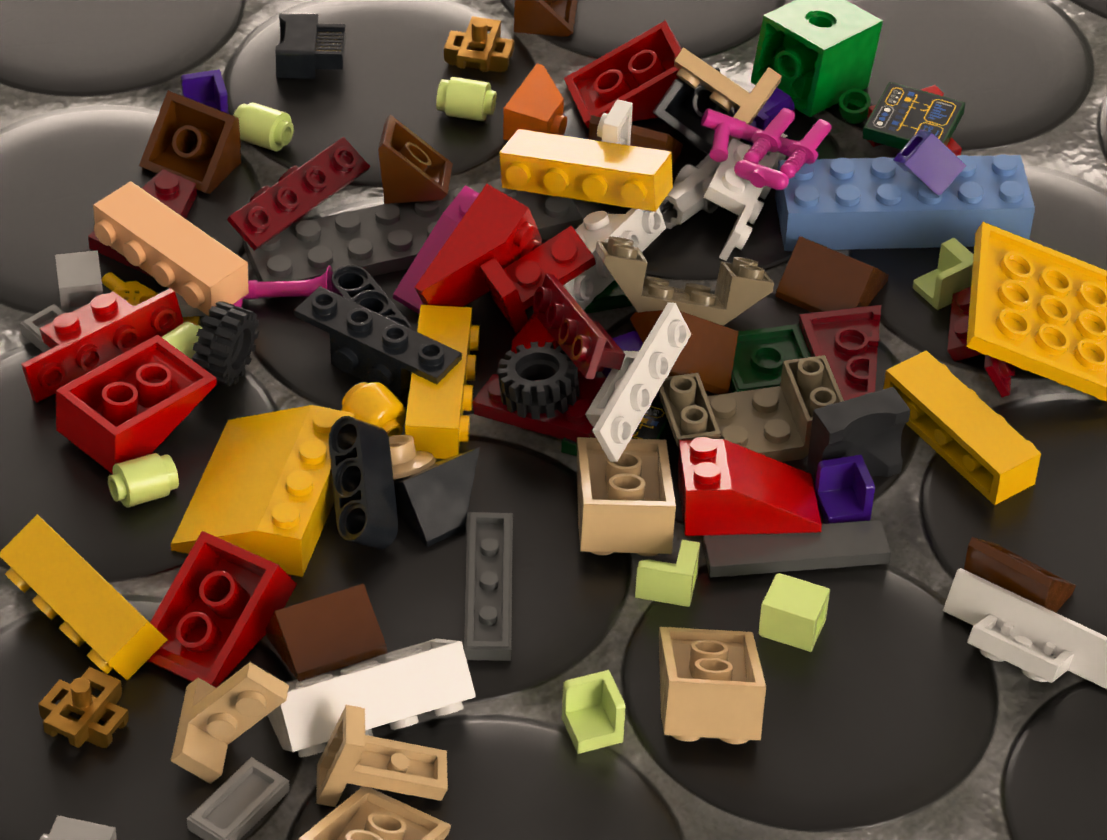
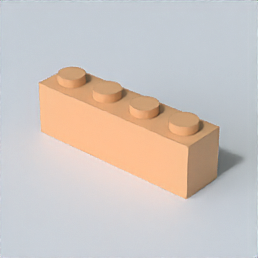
(170, 248)

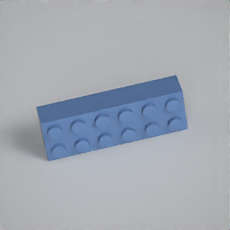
(884, 207)

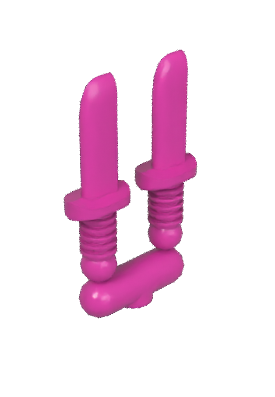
(768, 140)

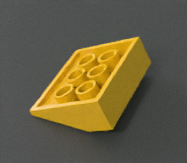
(267, 486)

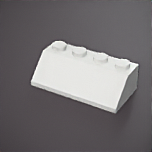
(388, 687)

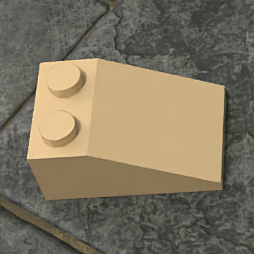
(625, 502)
(710, 685)
(377, 817)

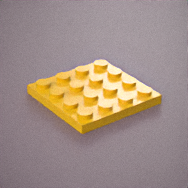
(1039, 310)

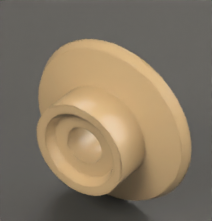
(406, 459)

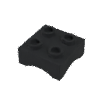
(860, 426)

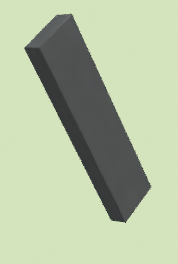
(833, 547)
(488, 586)

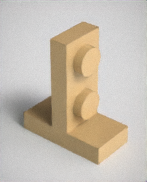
(724, 91)
(220, 715)
(377, 763)

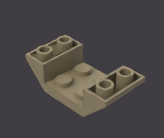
(737, 286)
(762, 420)

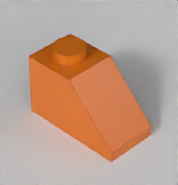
(535, 106)

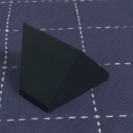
(683, 111)
(438, 498)

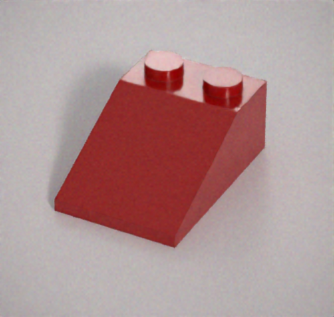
(632, 73)
(490, 229)
(131, 402)
(742, 491)
(217, 609)

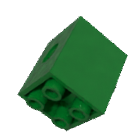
(817, 50)

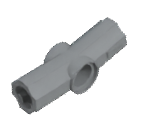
(688, 193)

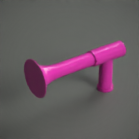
(730, 126)
(299, 288)

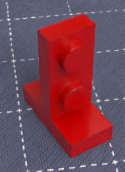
(516, 284)

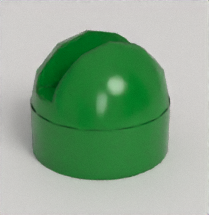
(858, 104)

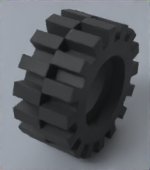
(226, 342)
(556, 386)

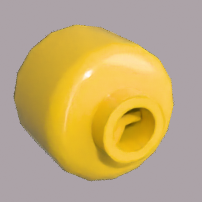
(376, 406)

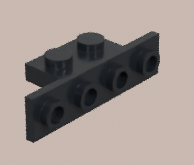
(375, 345)

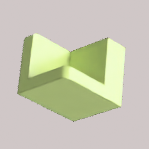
(951, 276)
(669, 581)
(794, 612)
(593, 711)

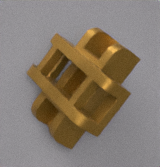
(478, 48)
(92, 708)

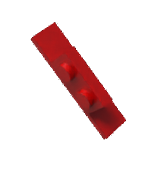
(95, 336)

